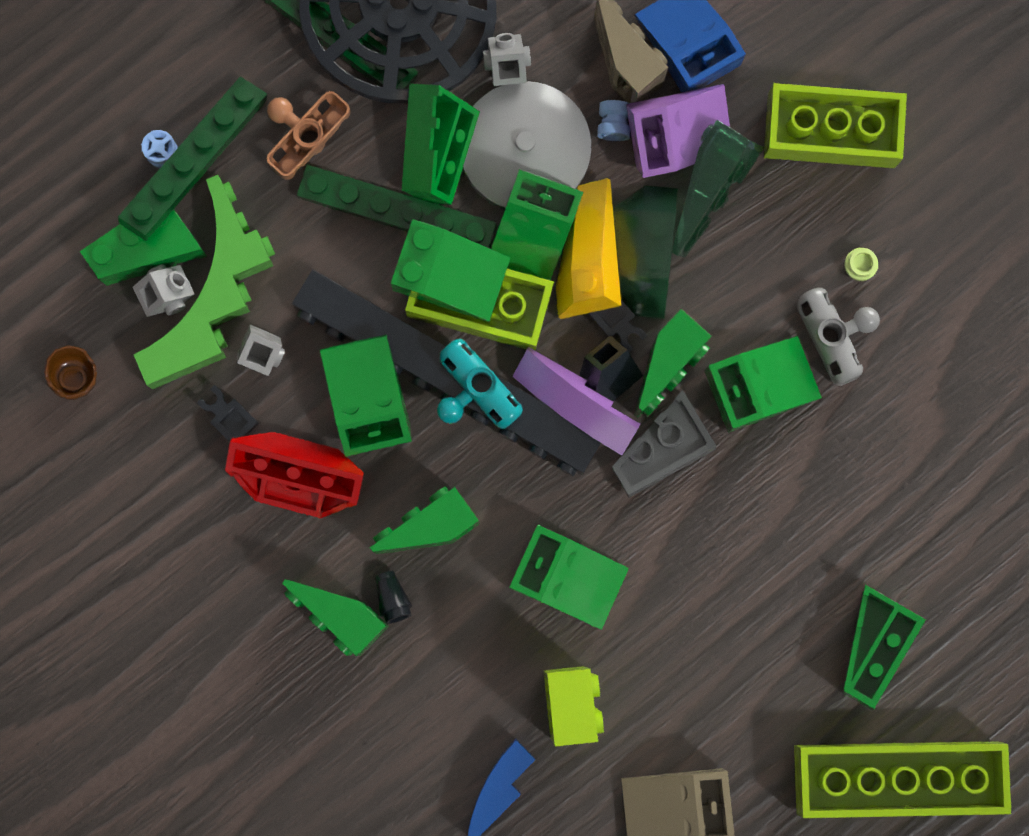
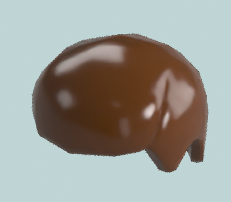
(70, 372)

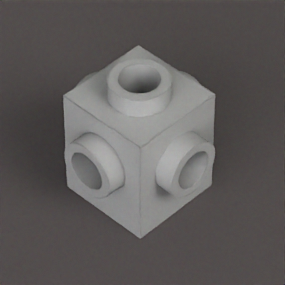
(507, 59)
(168, 285)

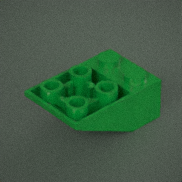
(536, 224)
(674, 347)
(762, 383)
(366, 395)
(436, 525)
(569, 577)
(346, 618)

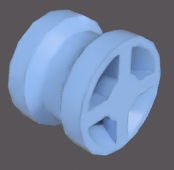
(155, 143)

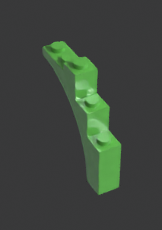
(193, 340)

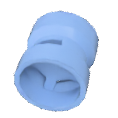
(614, 122)

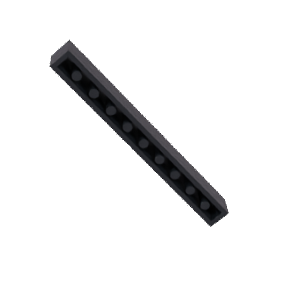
(418, 356)

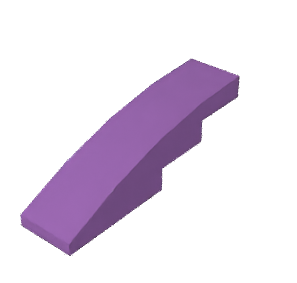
(574, 401)

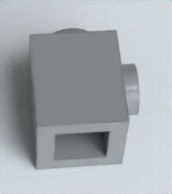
(260, 350)

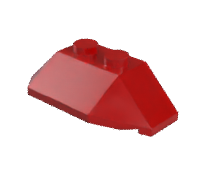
(294, 473)

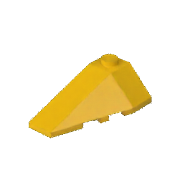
(589, 259)

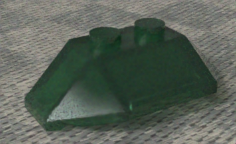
(644, 248)

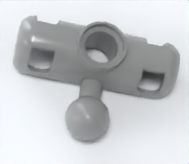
(842, 351)

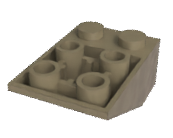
(631, 63)
(678, 804)

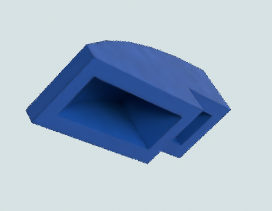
(498, 789)

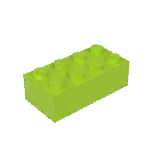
(835, 125)
(515, 318)
(571, 705)

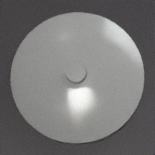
(526, 130)

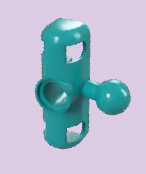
(451, 409)

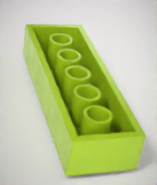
(902, 779)

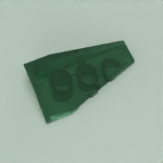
(720, 162)

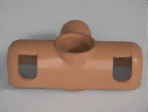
(298, 152)

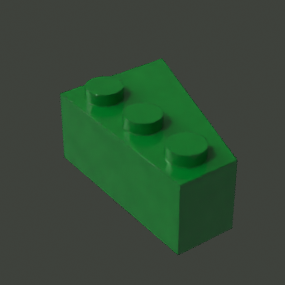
(436, 142)
(125, 255)
(878, 647)

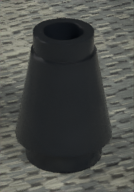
(392, 599)

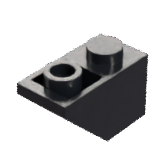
(610, 369)

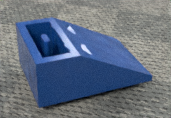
(693, 41)

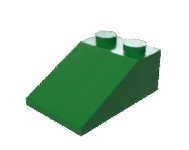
(449, 271)

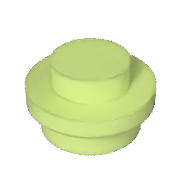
(861, 264)

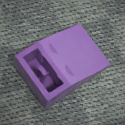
(670, 128)

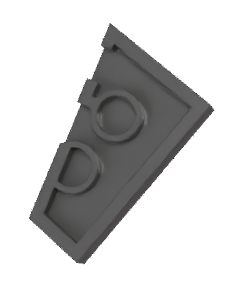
(666, 447)

